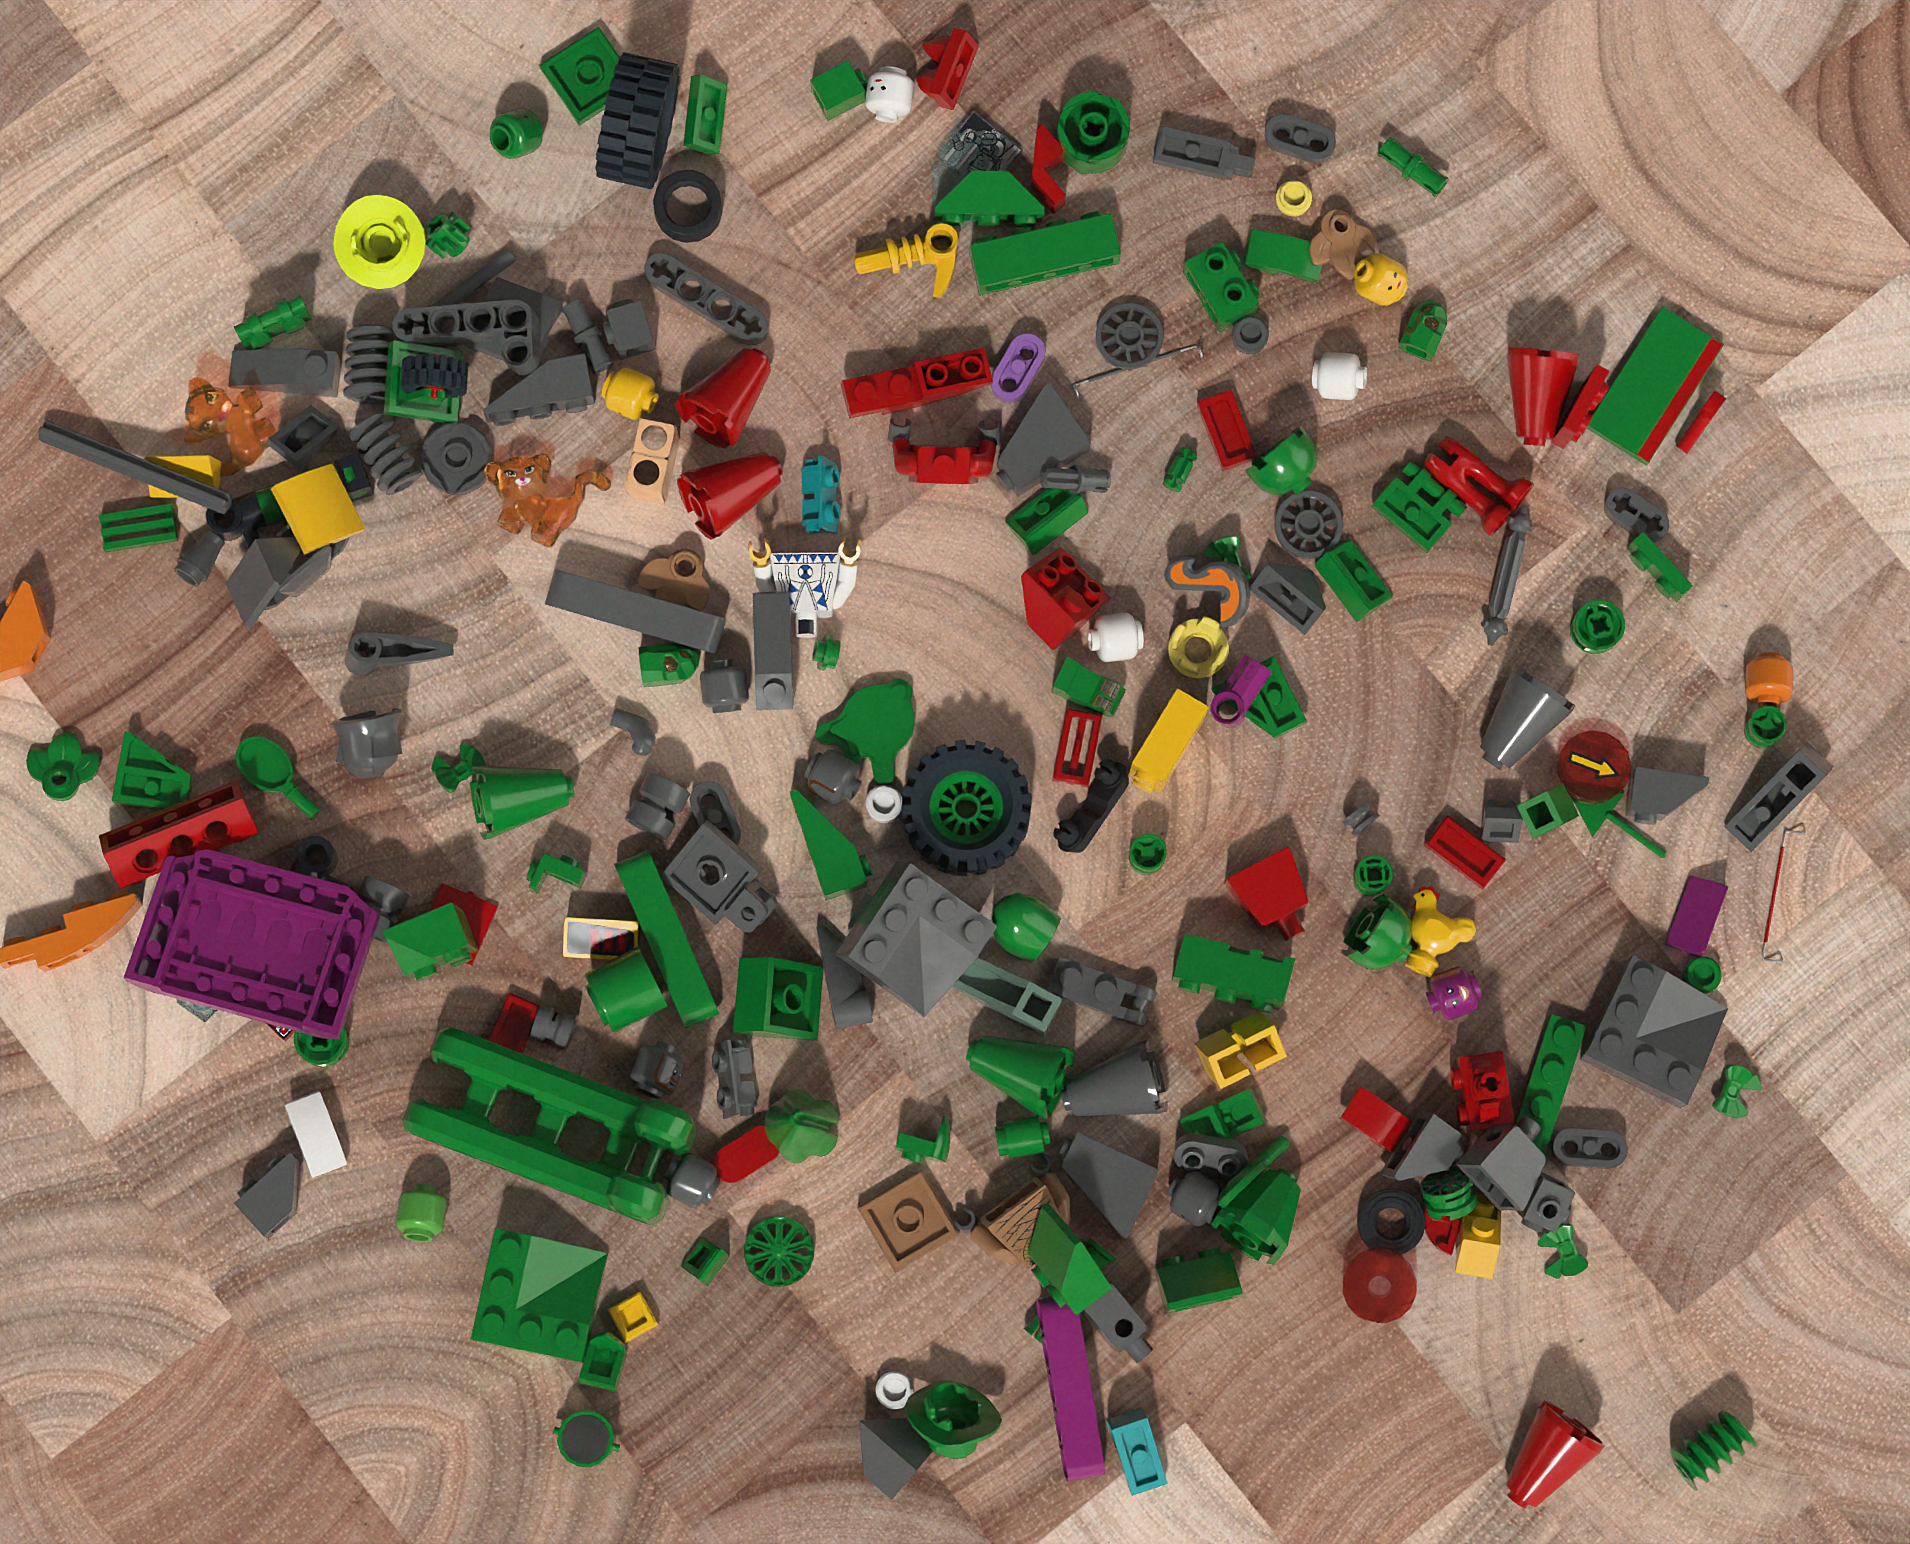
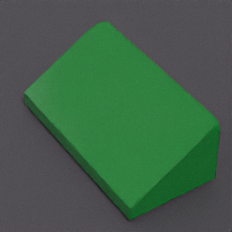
(1046, 518)
(1353, 580)

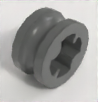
(1361, 818)

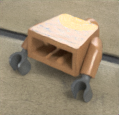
(1011, 1224)

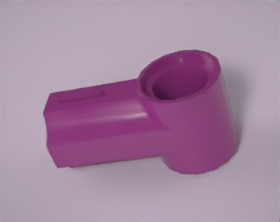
(1242, 688)

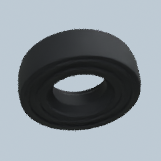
(1391, 1199)

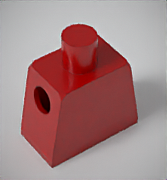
(1271, 893)

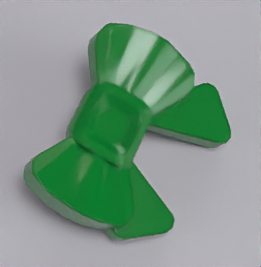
(1227, 550)
(449, 776)
(1736, 1079)
(1570, 1260)

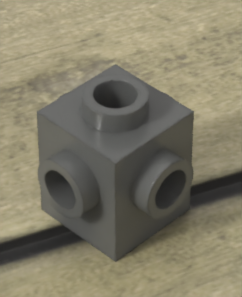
(1548, 1204)

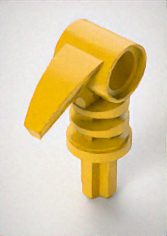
(914, 250)

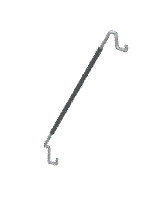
(1121, 370)

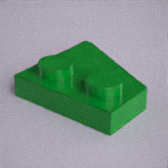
(1275, 706)

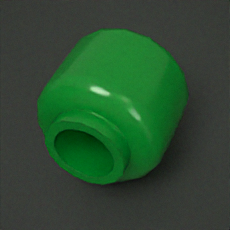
(516, 133)

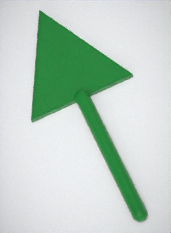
(1596, 814)

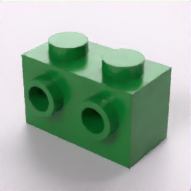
(1221, 285)

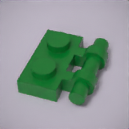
(261, 328)
(1414, 515)

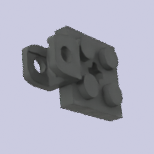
(732, 895)

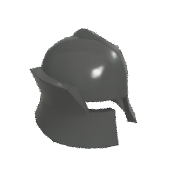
(368, 742)

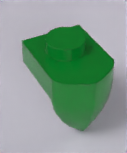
(917, 1149)
(603, 1362)

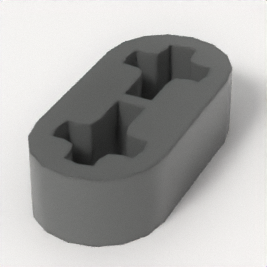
(1642, 508)

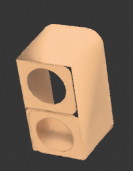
(653, 491)

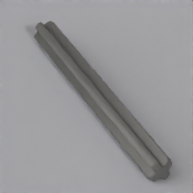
(135, 467)

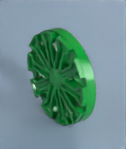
(779, 1251)

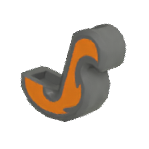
(1215, 576)

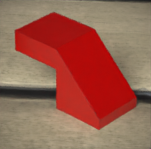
(1047, 156)

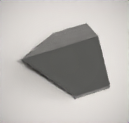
(891, 1453)

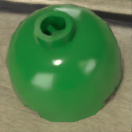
(1286, 465)
(1379, 935)

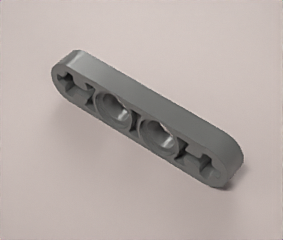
(709, 295)

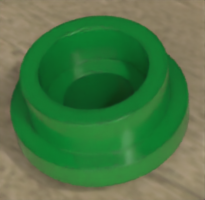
(826, 652)

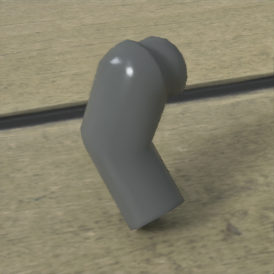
(639, 730)

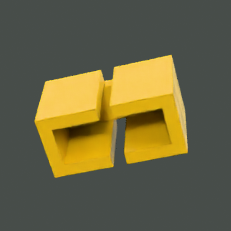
(1252, 1037)

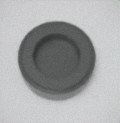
(1250, 335)

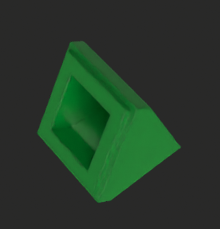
(705, 1261)

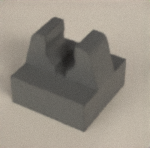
(1501, 823)

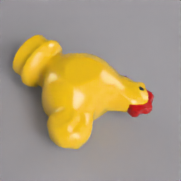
(1434, 932)

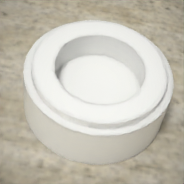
(883, 803)
(894, 1389)

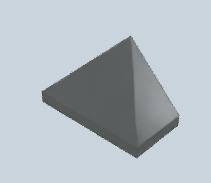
(1291, 594)

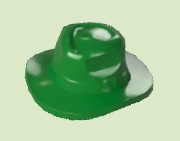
(952, 1417)

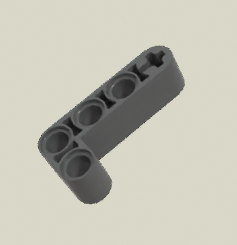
(466, 331)

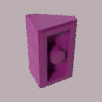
(1696, 916)

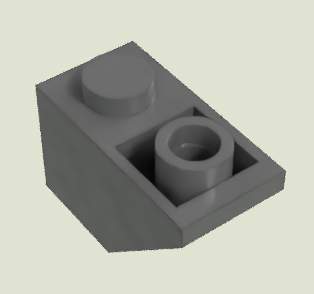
(274, 1197)

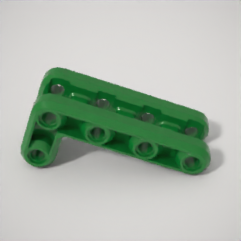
(560, 1097)

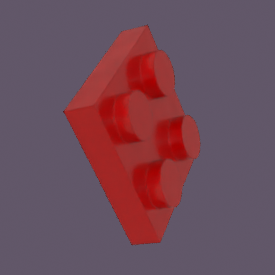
(1587, 398)

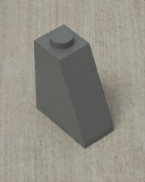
(1043, 440)
(1108, 1180)

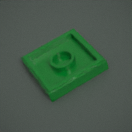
(583, 74)

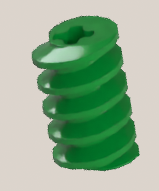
(1710, 1448)

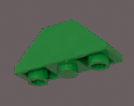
(989, 199)

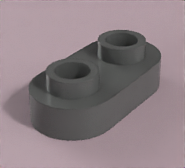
(1301, 135)
(720, 814)
(1588, 1148)
(1212, 1155)

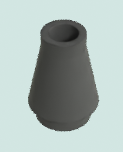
(197, 562)

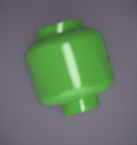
(421, 1213)

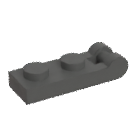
(1100, 991)

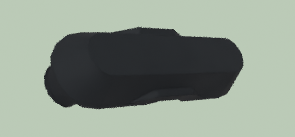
(1079, 830)

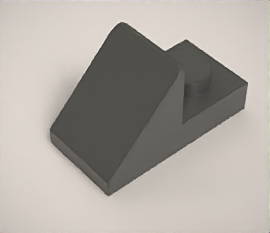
(303, 437)

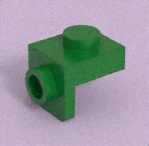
(565, 869)

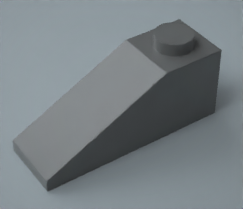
(286, 371)
(773, 651)
(1779, 796)

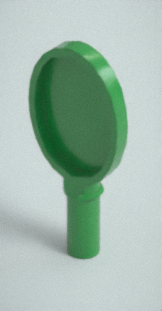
(271, 771)
(1253, 1170)

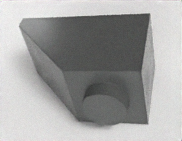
(1658, 793)
(1425, 1149)

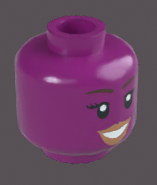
(1454, 993)

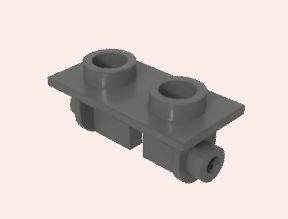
(730, 1062)

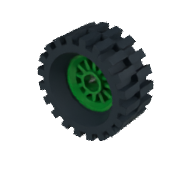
(637, 120)
(965, 766)

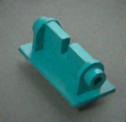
(821, 479)

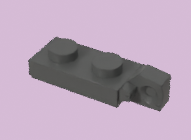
(1201, 155)

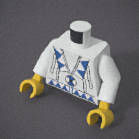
(814, 580)

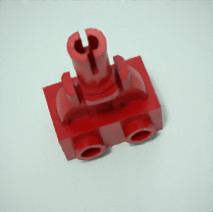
(1482, 1091)

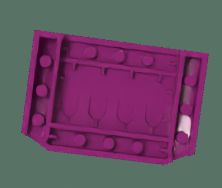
(254, 942)

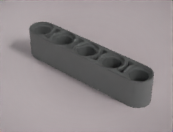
(635, 611)

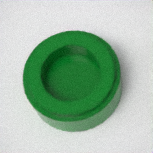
(1702, 974)

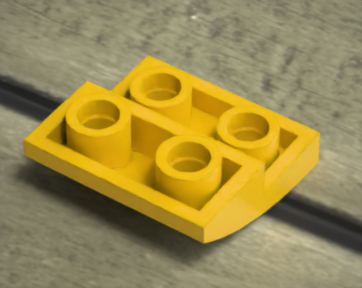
(317, 508)

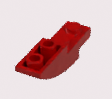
(918, 384)

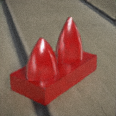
(955, 58)

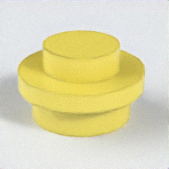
(1293, 198)

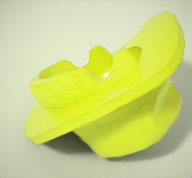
(379, 242)

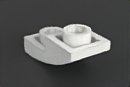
(315, 1134)

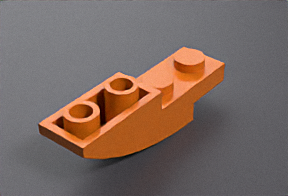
(85, 930)

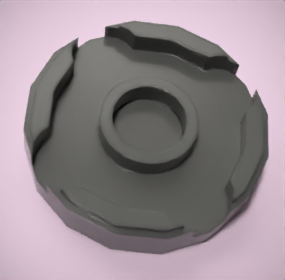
(456, 458)

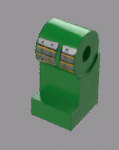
(1088, 689)

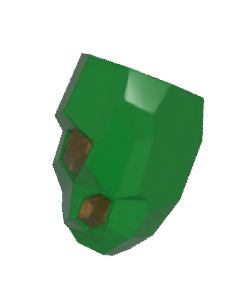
(1424, 330)
(667, 664)

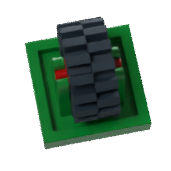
(424, 382)

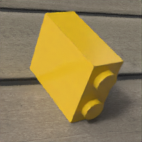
(1167, 742)

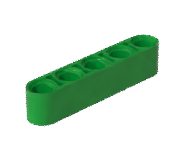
(666, 938)

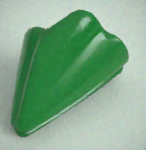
(801, 1126)

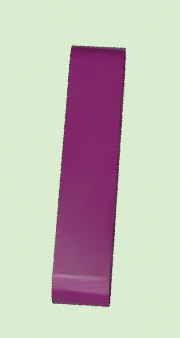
(1070, 1390)

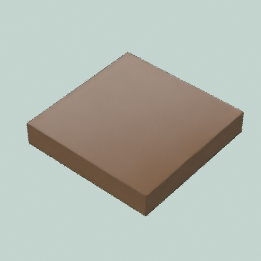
(908, 1221)

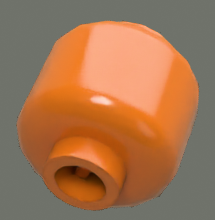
(1769, 679)

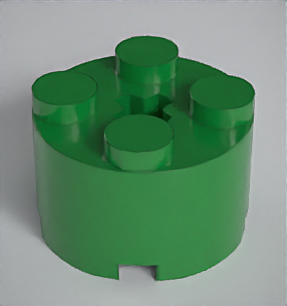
(1101, 115)

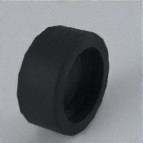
(684, 179)

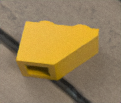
(1479, 1240)

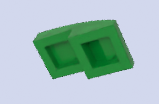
(1280, 254)
(1227, 1117)

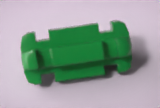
(1180, 469)

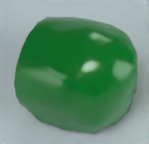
(1024, 925)

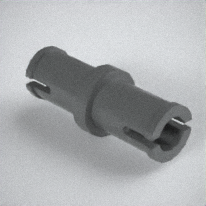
(587, 336)

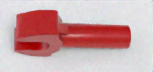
(1700, 422)

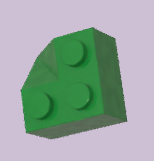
(432, 941)

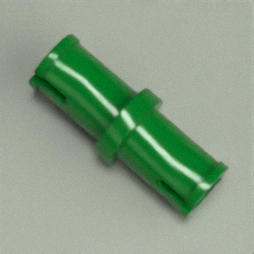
(1413, 166)

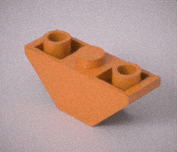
(22, 633)

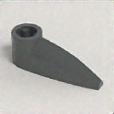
(391, 650)
(844, 983)

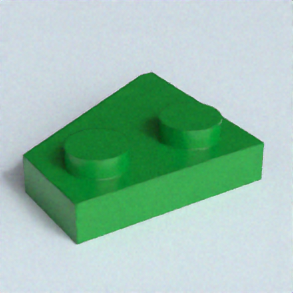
(148, 777)

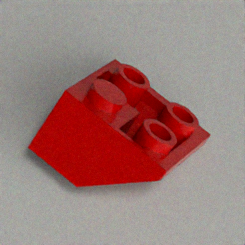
(1060, 597)

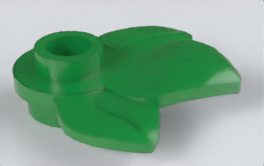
(60, 761)

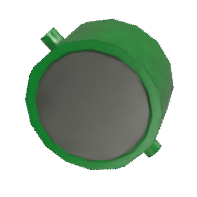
(586, 1439)

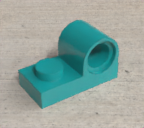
(1137, 1450)

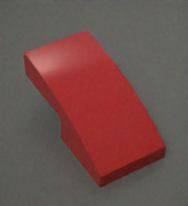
(1376, 1119)

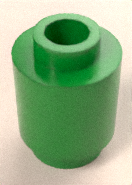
(1022, 1137)

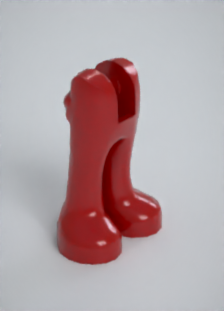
(1468, 464)

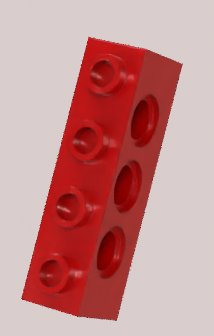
(186, 818)

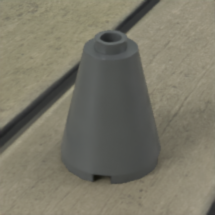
(1522, 718)
(1118, 1086)

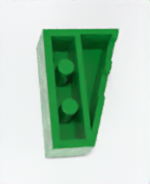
(1232, 973)

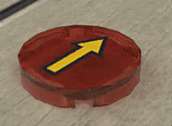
(1594, 767)

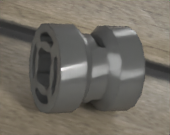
(554, 1026)

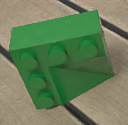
(539, 1296)

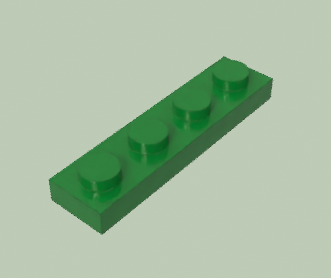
(1551, 1076)

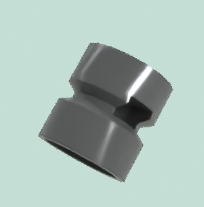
(657, 806)
(384, 900)

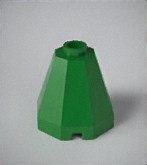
(1261, 1216)

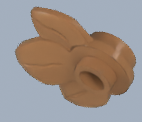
(1342, 248)
(674, 586)

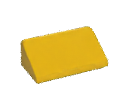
(199, 467)

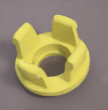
(1203, 628)

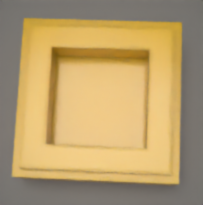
(632, 1317)

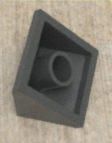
(261, 575)

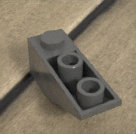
(550, 388)

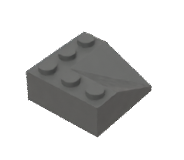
(915, 938)
(1655, 1032)

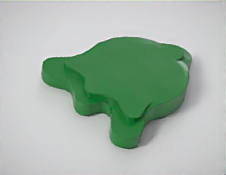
(873, 726)

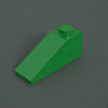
(832, 854)

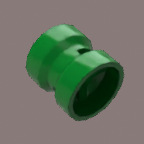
(1769, 721)
(1151, 849)
(1369, 881)

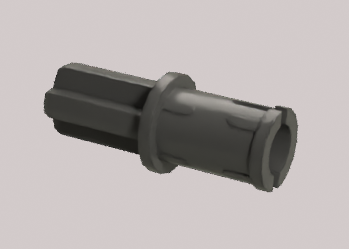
(1076, 479)

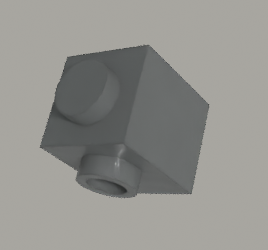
(628, 329)

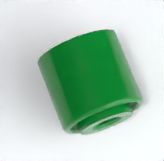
(624, 990)

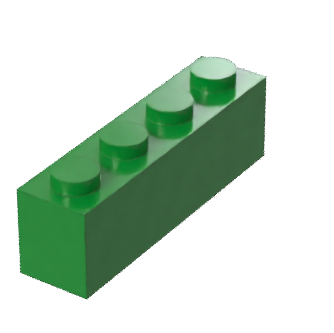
(1044, 253)

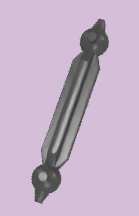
(1507, 575)

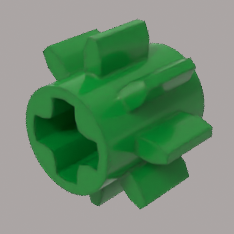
(447, 235)

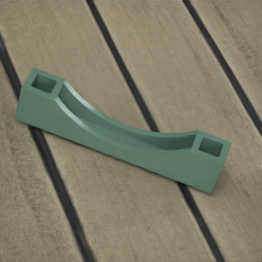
(1000, 990)

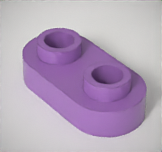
(1017, 369)

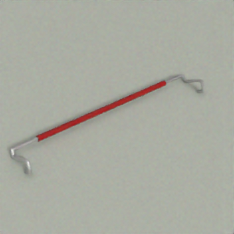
(1774, 895)

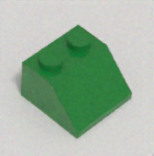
(778, 998)
(1065, 1263)
(1197, 1281)

